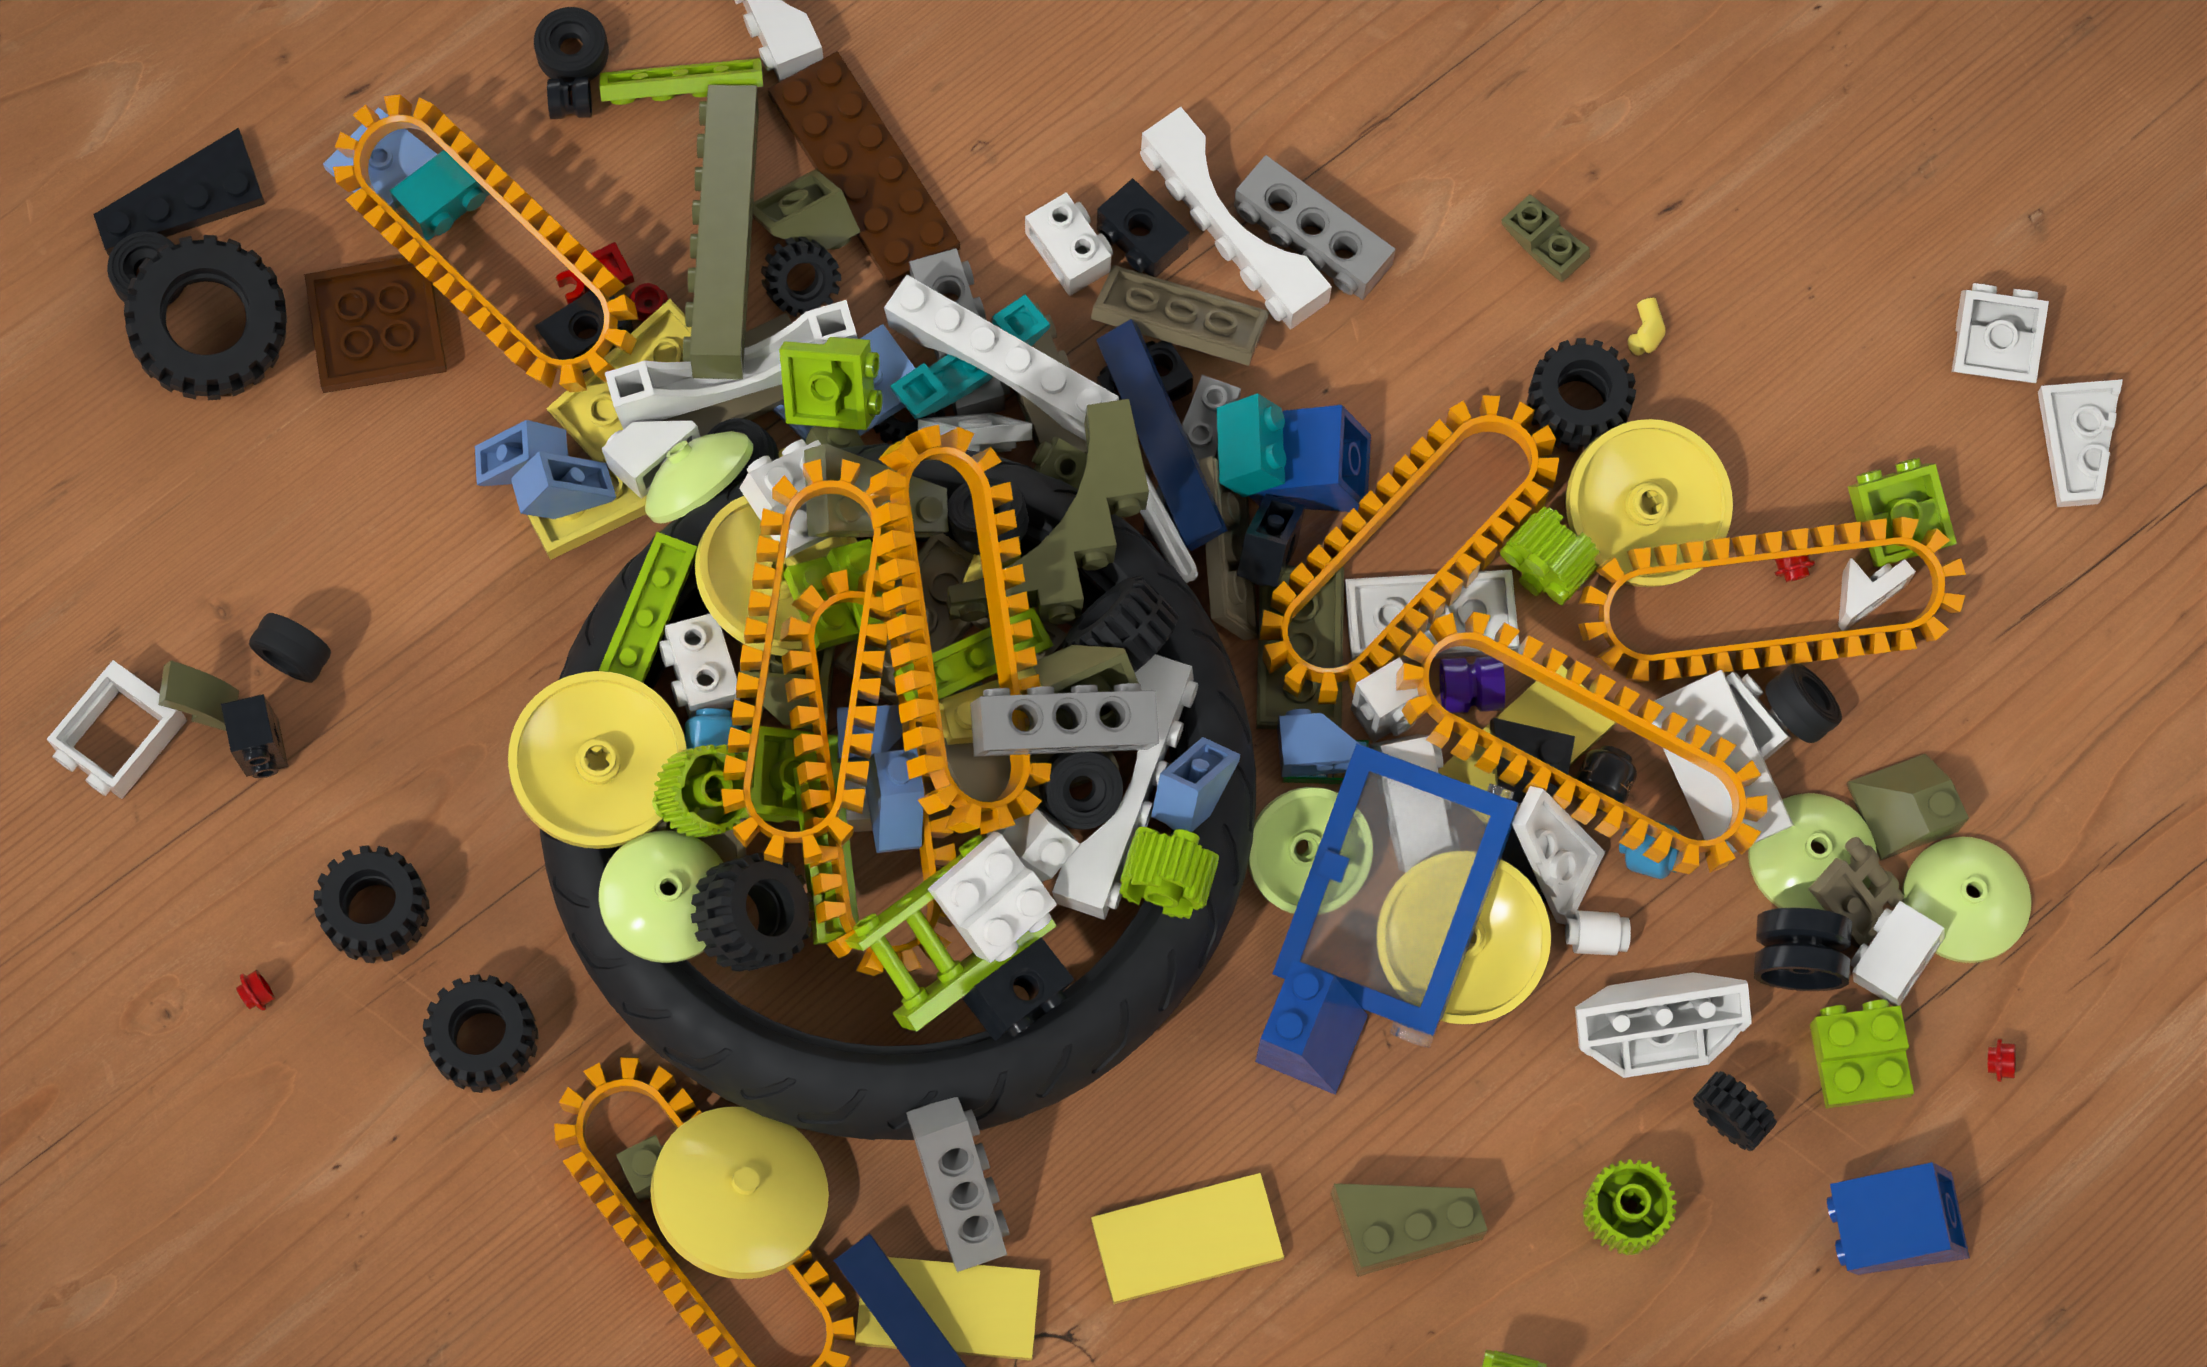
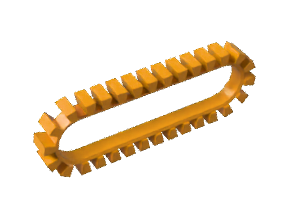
(448, 278)
(904, 458)
(1376, 509)
(796, 630)
(1771, 650)
(755, 659)
(1717, 851)
(646, 1250)

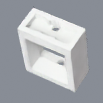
(87, 710)

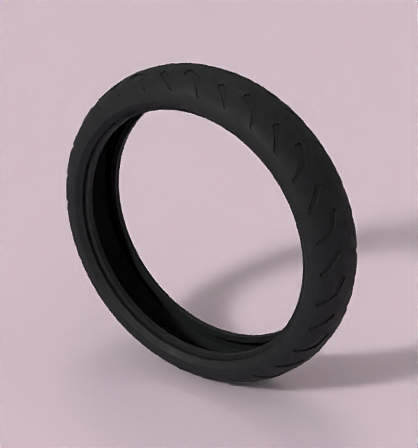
(870, 1088)

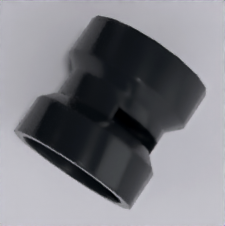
(560, 98)

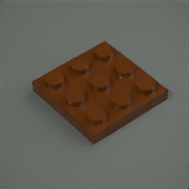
(374, 324)

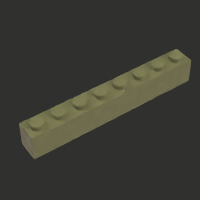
(723, 234)

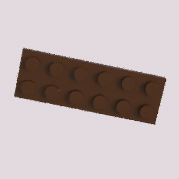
(861, 158)

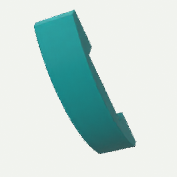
(951, 378)

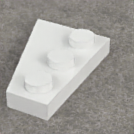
(2078, 437)
(1557, 850)

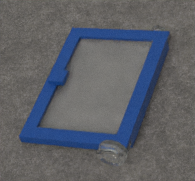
(1399, 888)

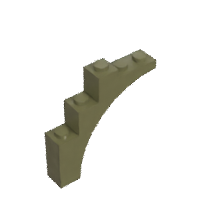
(1085, 536)

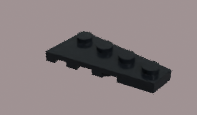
(188, 195)
(1544, 745)

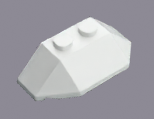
(1663, 1022)

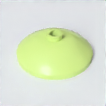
(696, 474)
(1278, 829)
(1785, 861)
(637, 910)
(1972, 926)

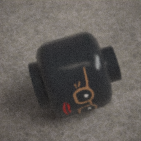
(1608, 772)

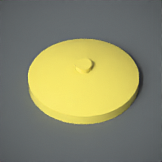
(1649, 489)
(726, 570)
(591, 757)
(1504, 952)
(739, 1193)

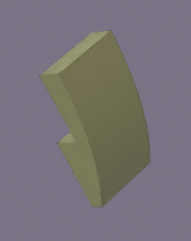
(1544, 239)
(195, 693)

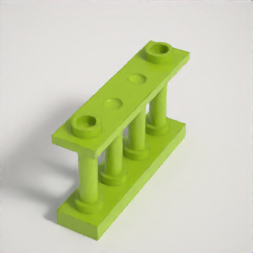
(954, 977)

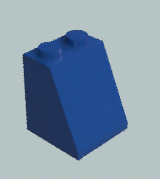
(1325, 459)
(1311, 1028)
(1897, 1220)

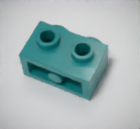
(437, 195)
(1251, 445)

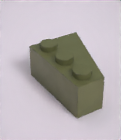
(843, 517)
(1405, 1222)

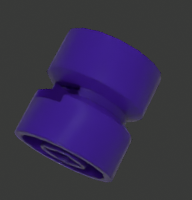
(1472, 684)

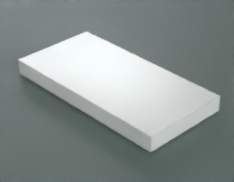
(1378, 600)
(1715, 708)

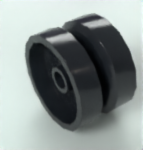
(1803, 949)

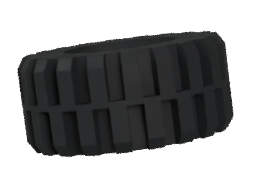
(205, 262)

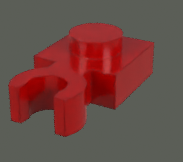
(614, 262)

